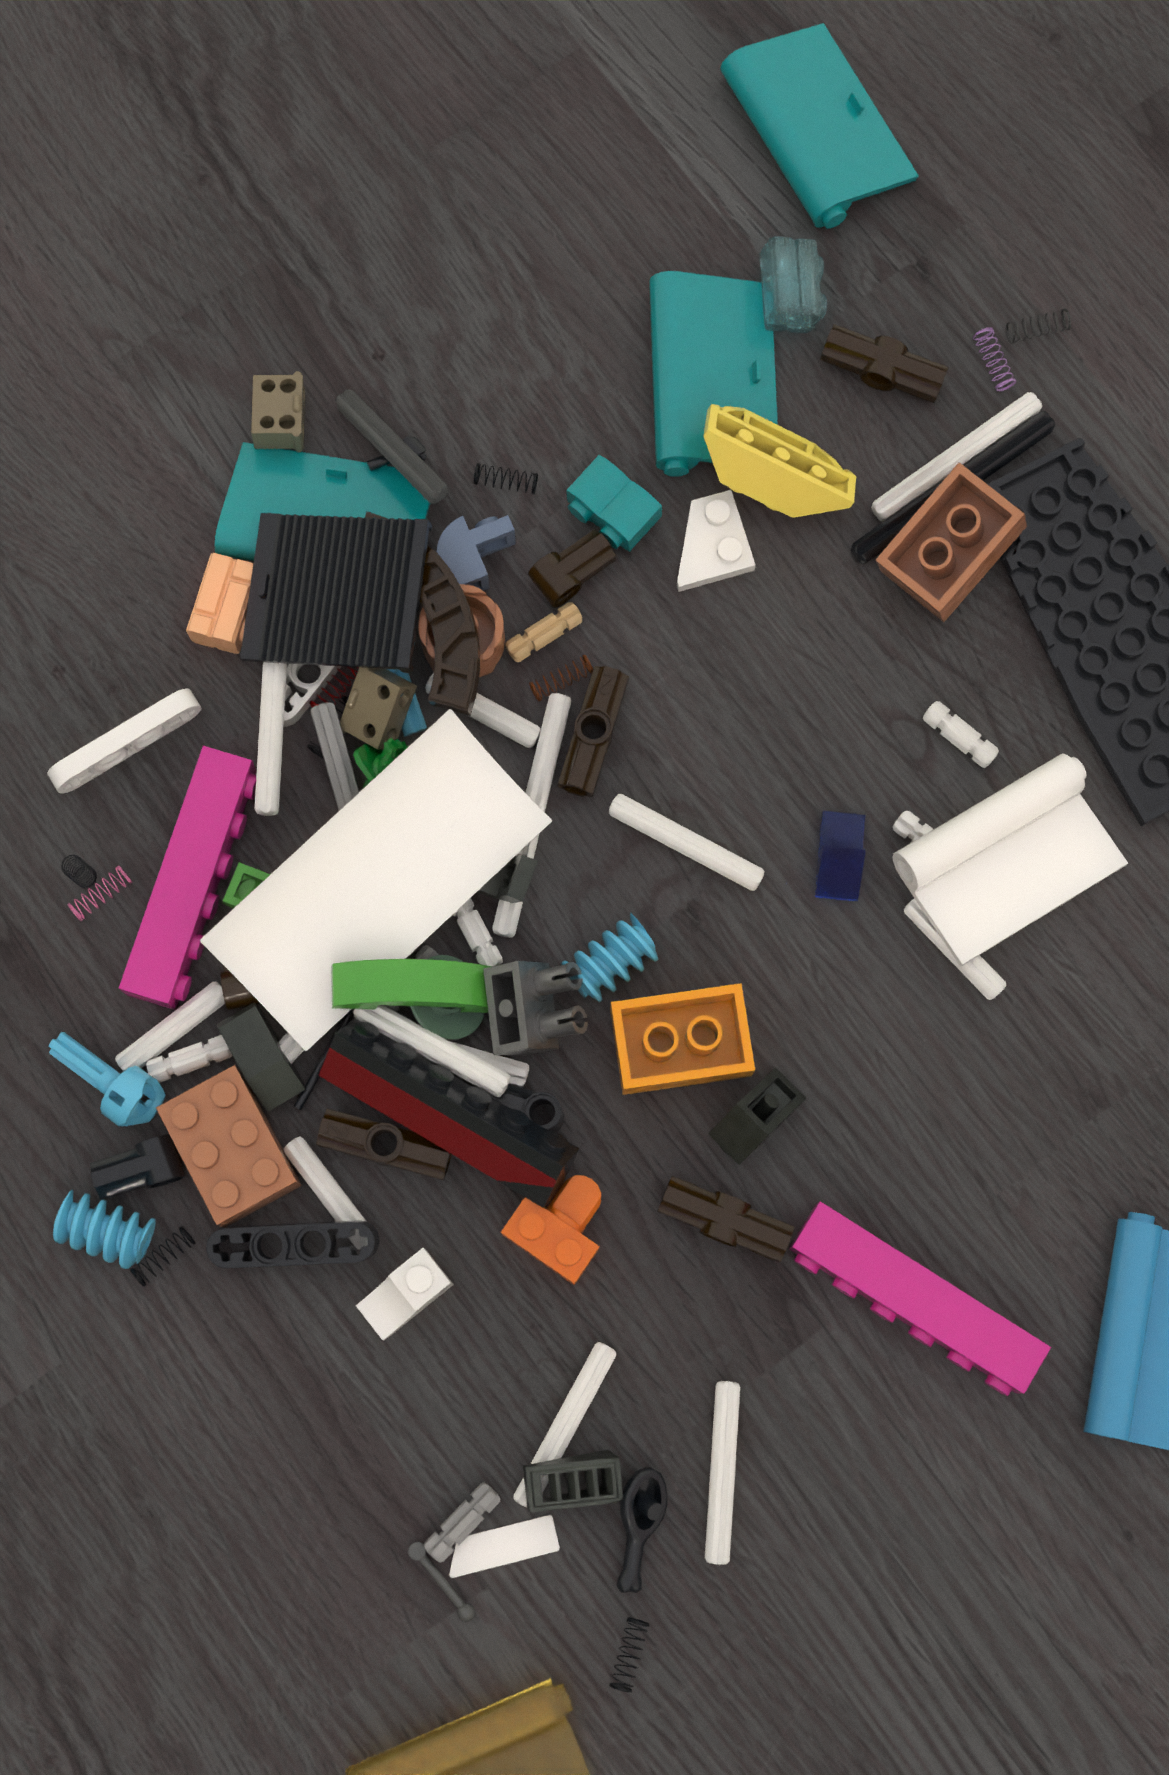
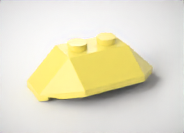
(775, 464)

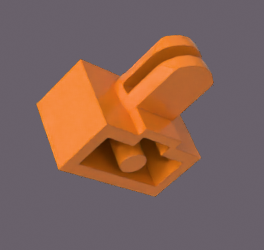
(555, 1232)

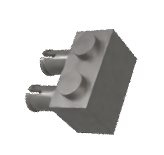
(523, 1006)

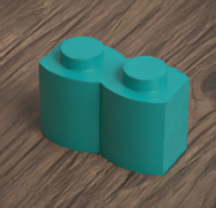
(613, 504)

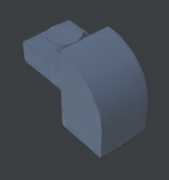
(464, 547)

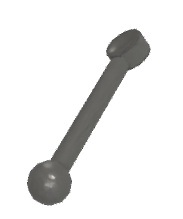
(418, 1552)

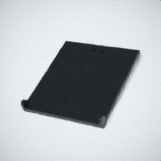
(335, 591)

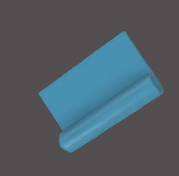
(1132, 1351)

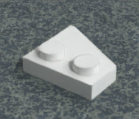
(714, 543)

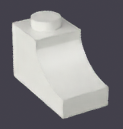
(404, 1294)

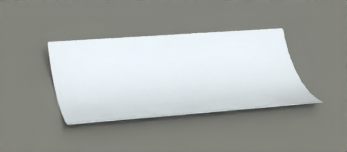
(377, 876)

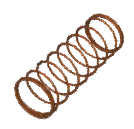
(586, 663)

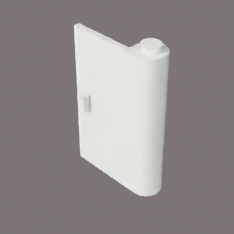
(1009, 859)

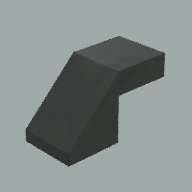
(511, 881)
(260, 1057)

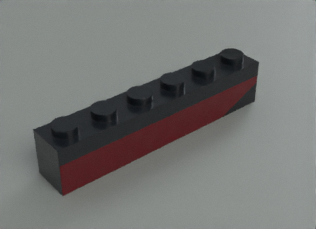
(448, 1111)

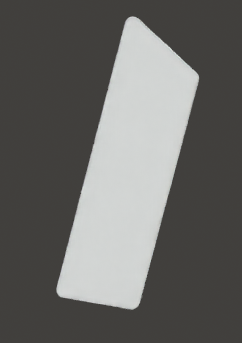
(504, 1546)

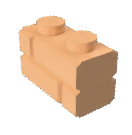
(221, 604)

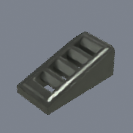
(593, 1495)

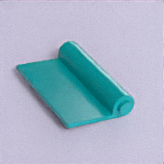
(817, 122)
(705, 352)
(307, 485)

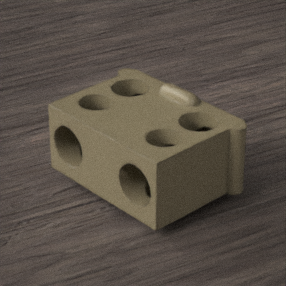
(278, 412)
(378, 707)

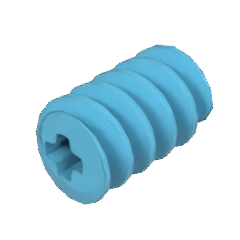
(613, 958)
(102, 1231)

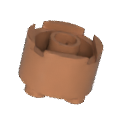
(489, 627)

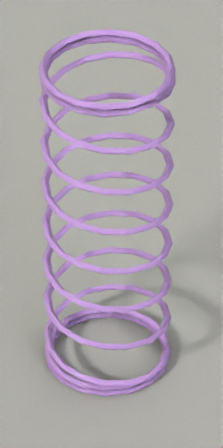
(981, 339)

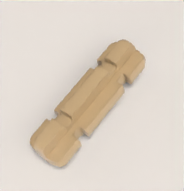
(544, 632)

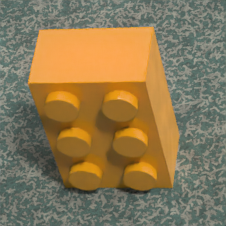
(682, 1039)

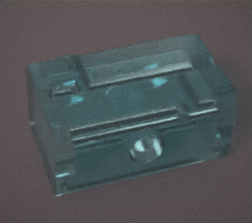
(792, 284)

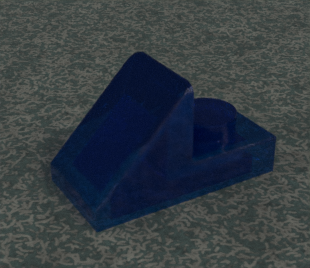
(840, 856)

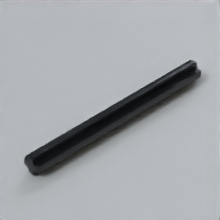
(982, 466)

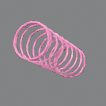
(78, 915)

